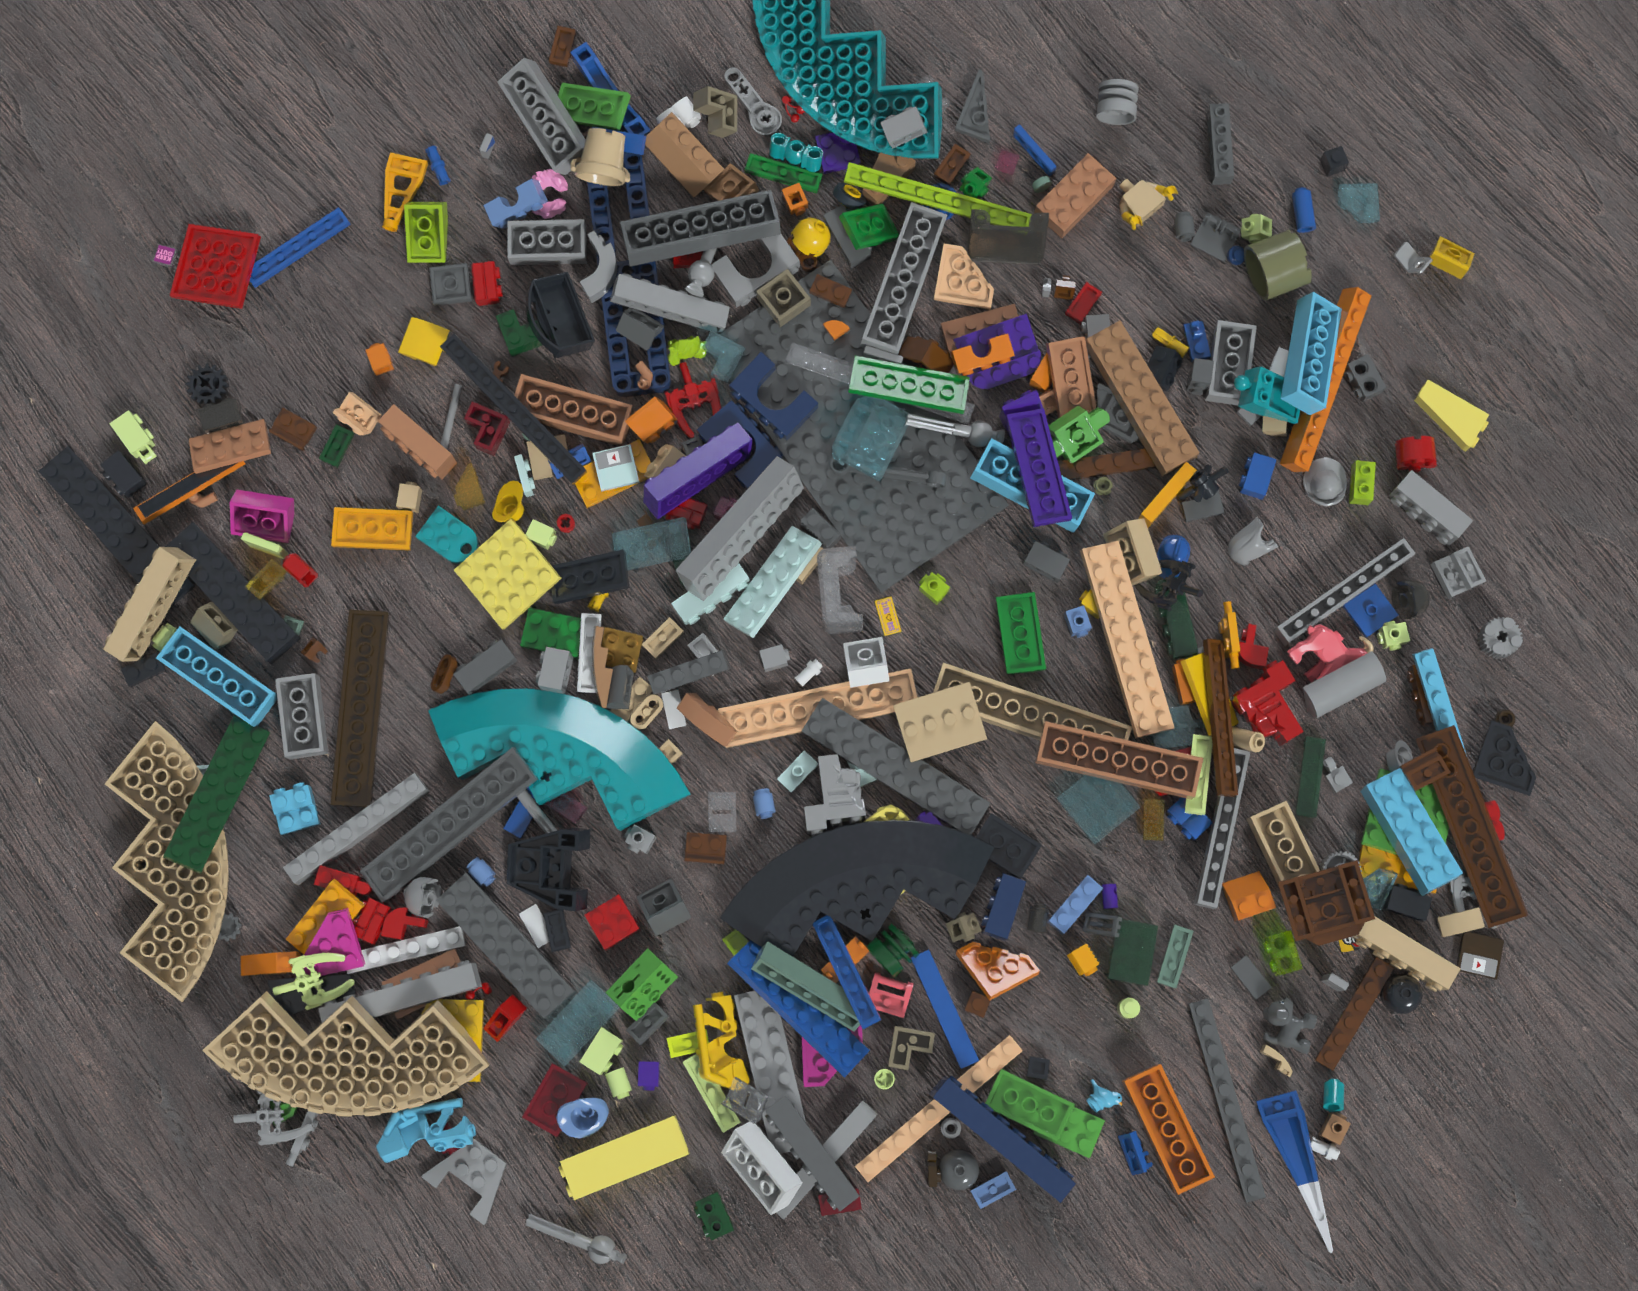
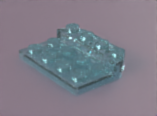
(870, 436)

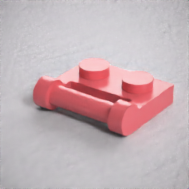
(889, 1002)

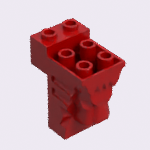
(1265, 707)

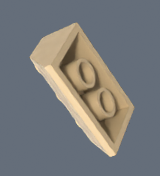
(1136, 549)

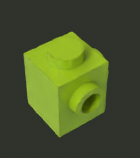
(934, 587)

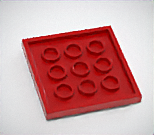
(215, 266)

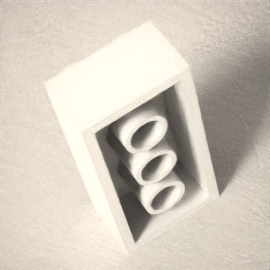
(761, 1167)

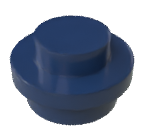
(1235, 255)

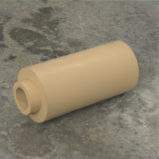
(1248, 739)

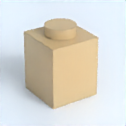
(409, 497)

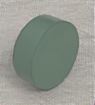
(1041, 184)

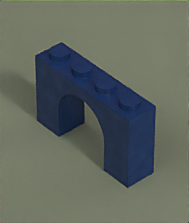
(783, 421)
(764, 453)

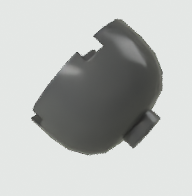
(959, 1169)

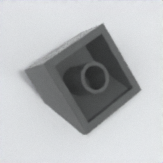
(663, 907)

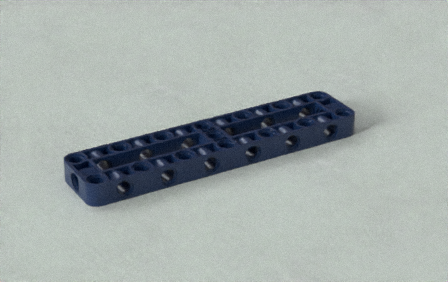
(603, 226)

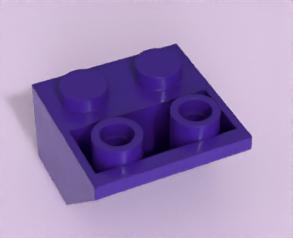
(1028, 402)

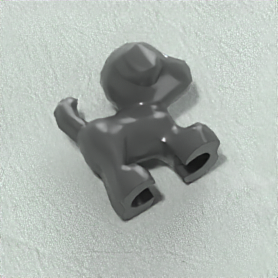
(1280, 1014)

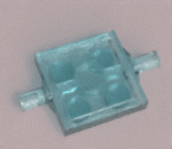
(1182, 732)

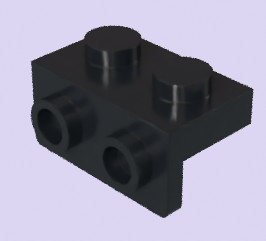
(1164, 366)

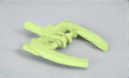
(304, 982)

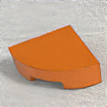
(836, 328)

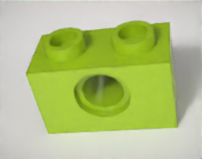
(1362, 482)

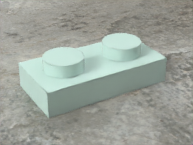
(527, 483)

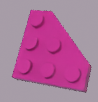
(339, 937)
(816, 1068)

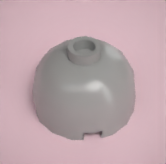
(421, 896)

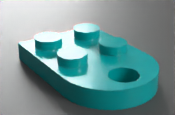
(447, 536)

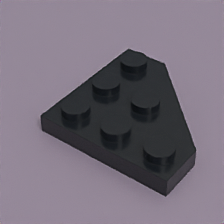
(1504, 761)

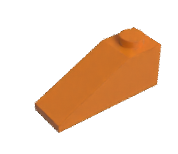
(267, 963)

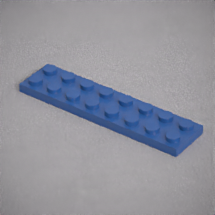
(822, 1032)

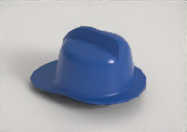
(1173, 548)

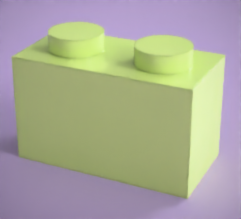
(602, 1051)

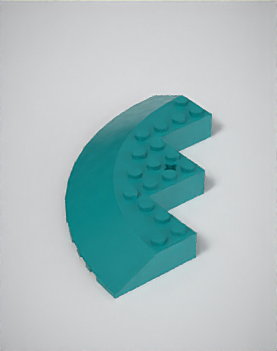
(839, 82)
(563, 739)

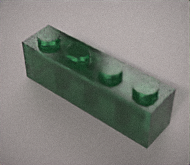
(1178, 627)

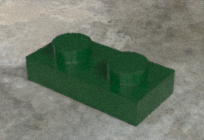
(336, 446)

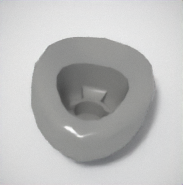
(1325, 482)

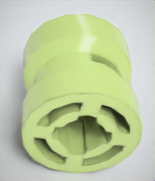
(884, 1079)

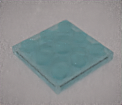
(1097, 805)

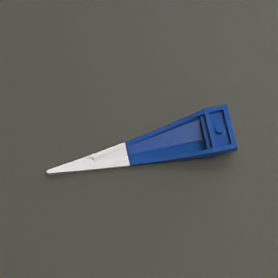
(1290, 1133)

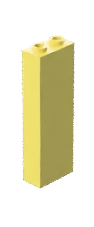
(623, 1158)

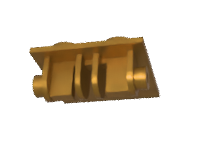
(622, 647)

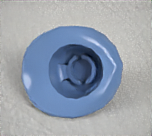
(582, 1117)

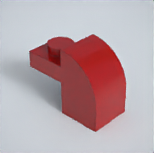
(1250, 654)
(397, 921)

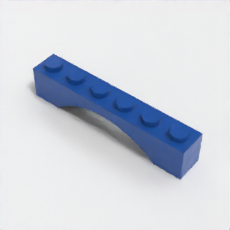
(597, 77)

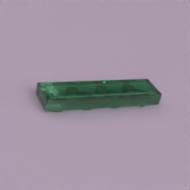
(1310, 777)

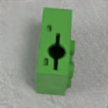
(641, 984)

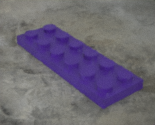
(1038, 467)

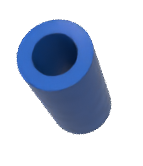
(1303, 210)

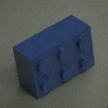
(1002, 906)

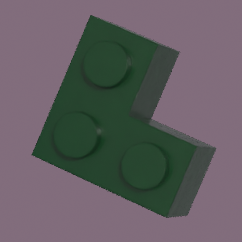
(517, 337)

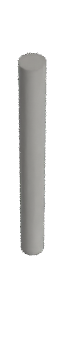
(451, 415)

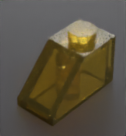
(469, 489)
(266, 579)

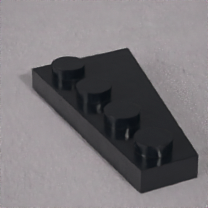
(292, 1000)

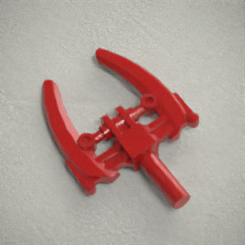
(691, 392)

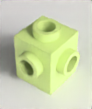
(1256, 228)
(1393, 635)

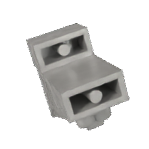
(840, 797)

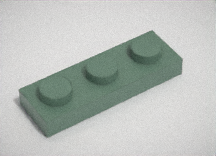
(1174, 956)

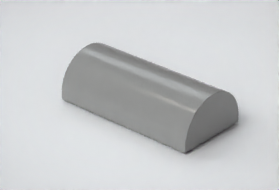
(1343, 685)

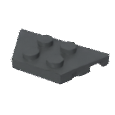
(1119, 423)

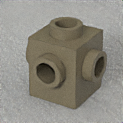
(963, 927)

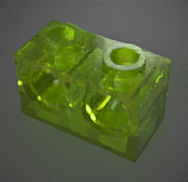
(1288, 951)

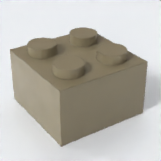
(783, 298)

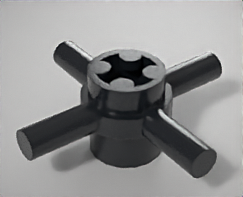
(1203, 483)

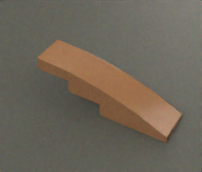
(601, 675)

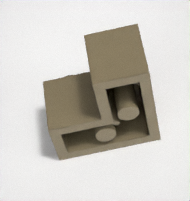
(719, 107)
(905, 1041)

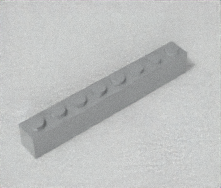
(1344, 592)
(356, 829)
(1220, 839)
(413, 992)

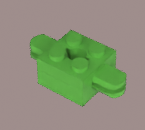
(1084, 436)

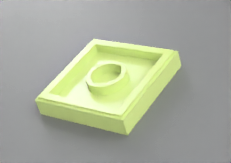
(264, 545)

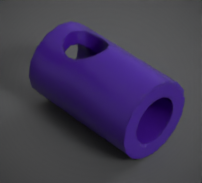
(1109, 896)

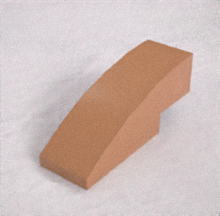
(706, 718)

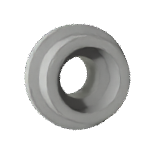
(946, 1133)

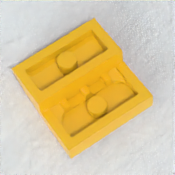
(423, 341)

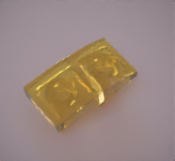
(1153, 819)

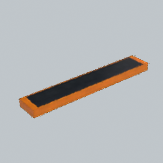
(181, 491)

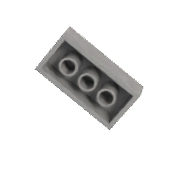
(547, 242)
(1232, 357)
(1430, 508)
(301, 716)

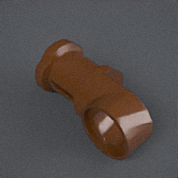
(801, 256)

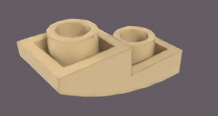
(1460, 922)

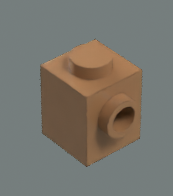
(1334, 1128)

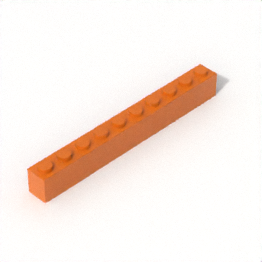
(1308, 430)

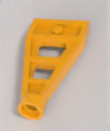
(406, 167)

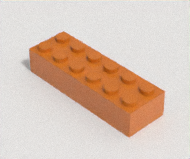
(1168, 1129)

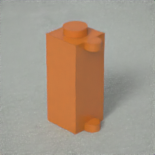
(857, 951)

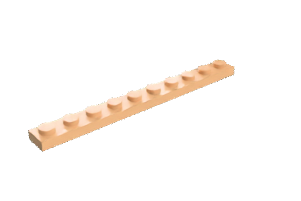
(934, 1111)

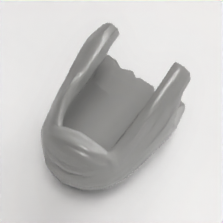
(1248, 544)

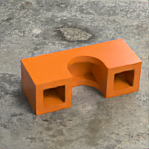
(999, 350)

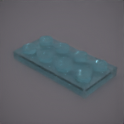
(653, 543)
(577, 1023)

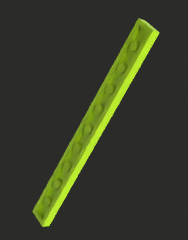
(932, 196)

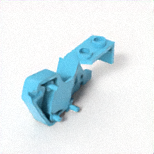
(412, 1125)

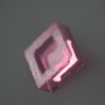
(1007, 162)

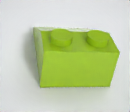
(426, 231)

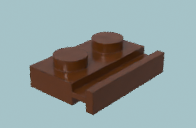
(292, 429)
(1425, 769)
(705, 848)

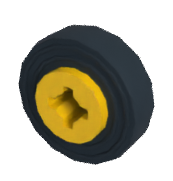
(849, 196)

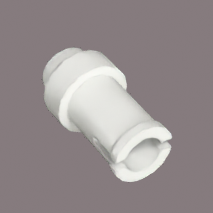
(811, 669)
(1329, 1151)

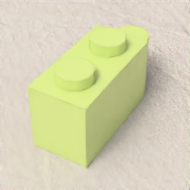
(134, 436)

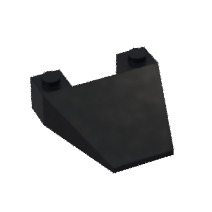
(543, 867)

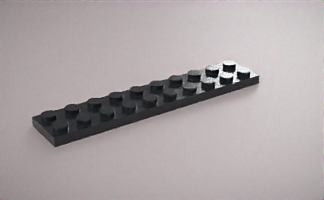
(104, 514)

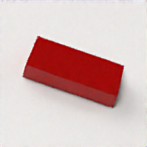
(1083, 303)

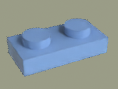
(993, 1190)

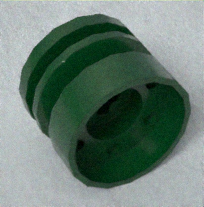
(892, 950)

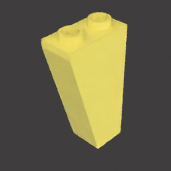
(1452, 414)

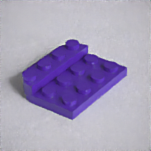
(1024, 345)

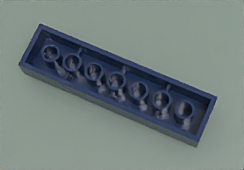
(1006, 1141)

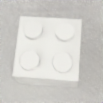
(866, 662)

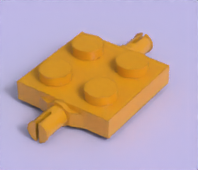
(1229, 631)

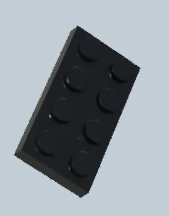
(591, 576)

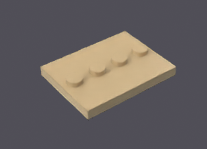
(940, 722)

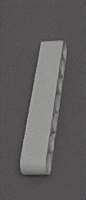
(835, 1146)

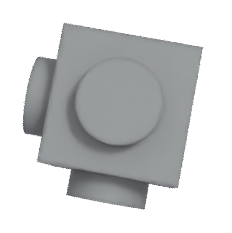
(639, 839)

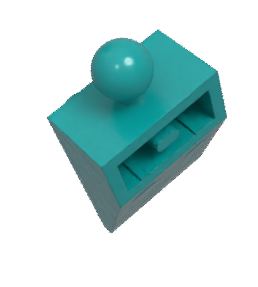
(1262, 395)

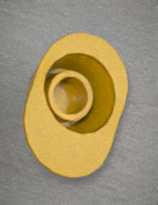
(509, 503)

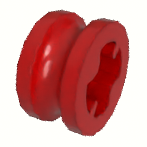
(571, 522)

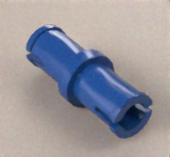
(437, 165)

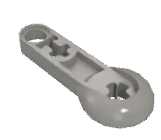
(754, 105)

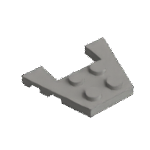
(476, 1168)

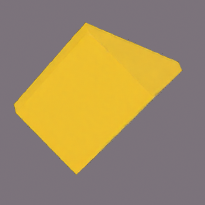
(1451, 258)

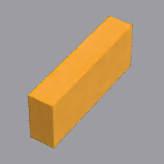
(1167, 494)

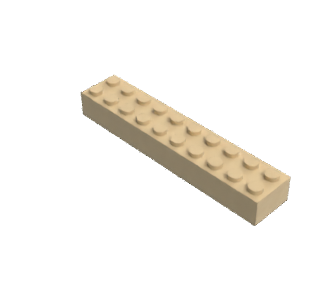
(1024, 710)

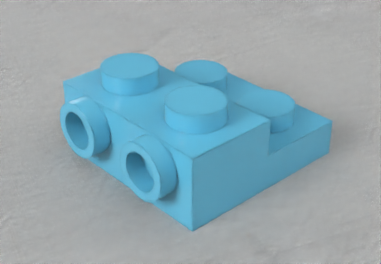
(294, 808)

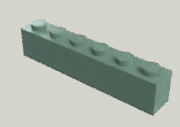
(805, 984)

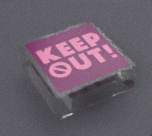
(165, 255)

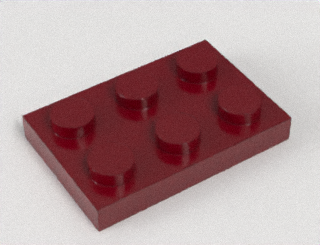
(554, 1091)

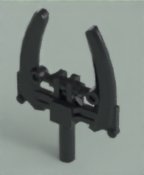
(1176, 586)

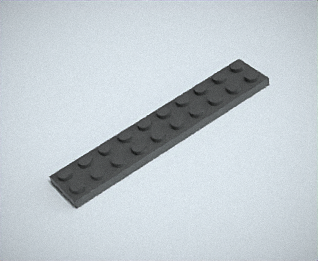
(893, 767)
(448, 825)

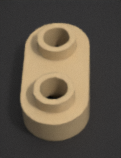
(645, 711)

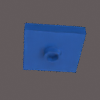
(1370, 610)

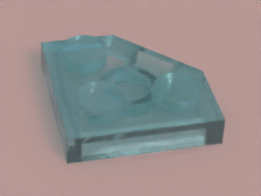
(1360, 201)
(1379, 886)

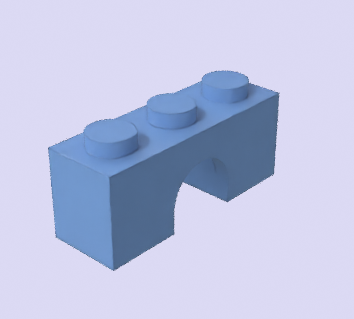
(529, 198)
(1075, 905)

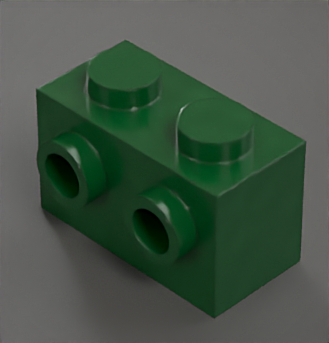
(714, 1216)

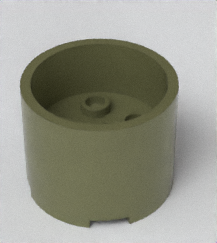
(1277, 265)

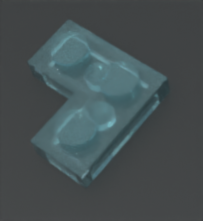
(728, 353)

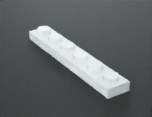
(411, 948)

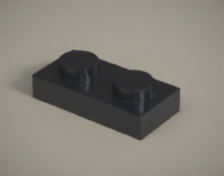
(143, 670)

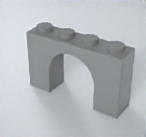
(742, 289)

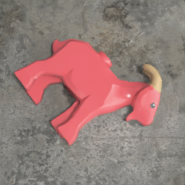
(1329, 650)

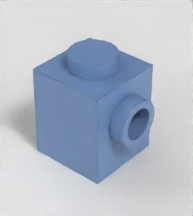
(1078, 621)

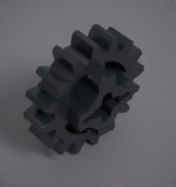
(213, 378)

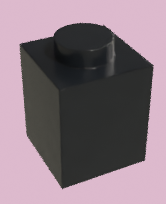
(1334, 161)

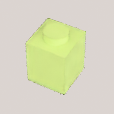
(541, 534)

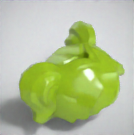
(685, 349)

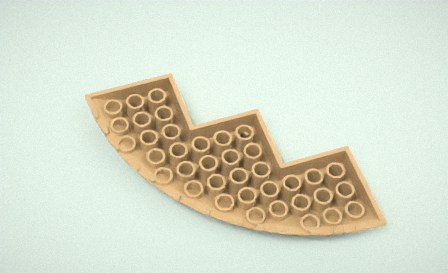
(185, 925)
(347, 1068)

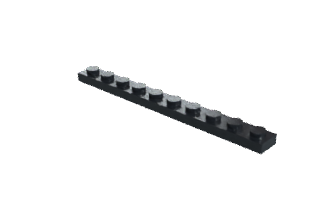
(513, 409)

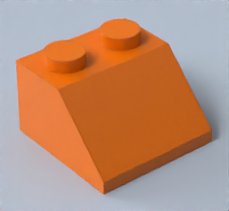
(651, 420)
(1248, 896)

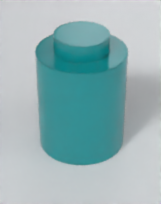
(1333, 1095)

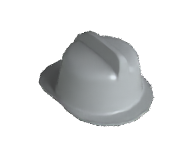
(1398, 755)

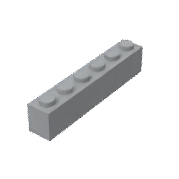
(669, 303)

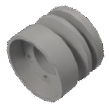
(1117, 102)

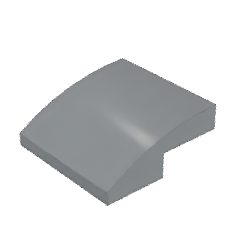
(1458, 572)

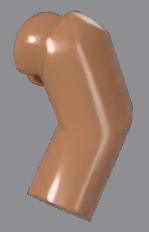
(646, 375)
(203, 501)

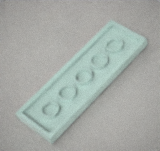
(772, 581)

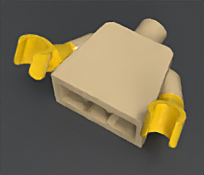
(1142, 200)

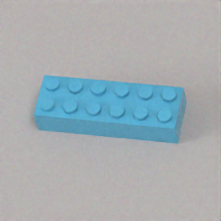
(1311, 353)
(1000, 473)
(217, 677)
(1411, 832)

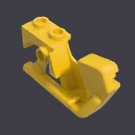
(713, 1060)

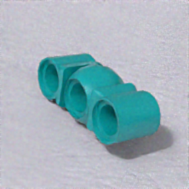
(795, 152)

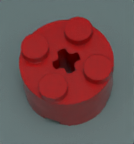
(1415, 453)

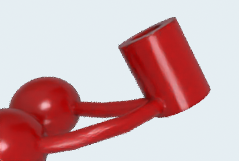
(795, 117)
(471, 994)

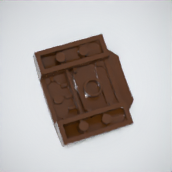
(1327, 904)

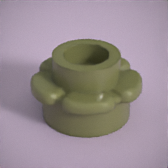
(1103, 481)

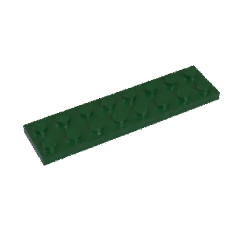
(216, 795)

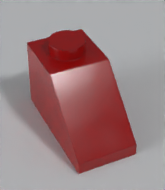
(505, 1017)

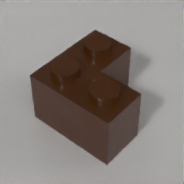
(925, 354)

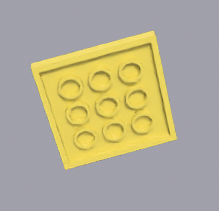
(507, 574)

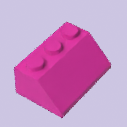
(261, 515)

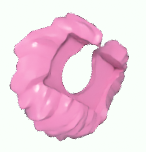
(549, 178)

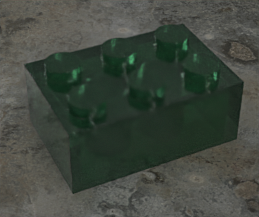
(1132, 953)

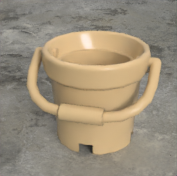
(602, 159)

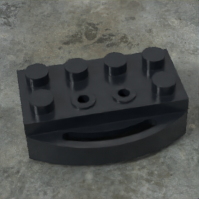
(565, 315)

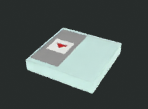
(615, 467)

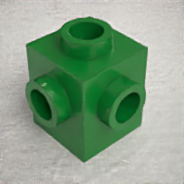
(975, 183)

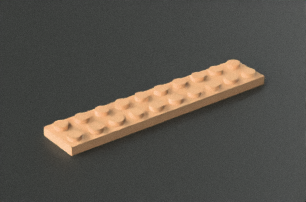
(1127, 639)
(790, 712)

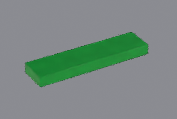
(783, 172)

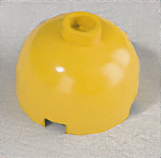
(811, 236)

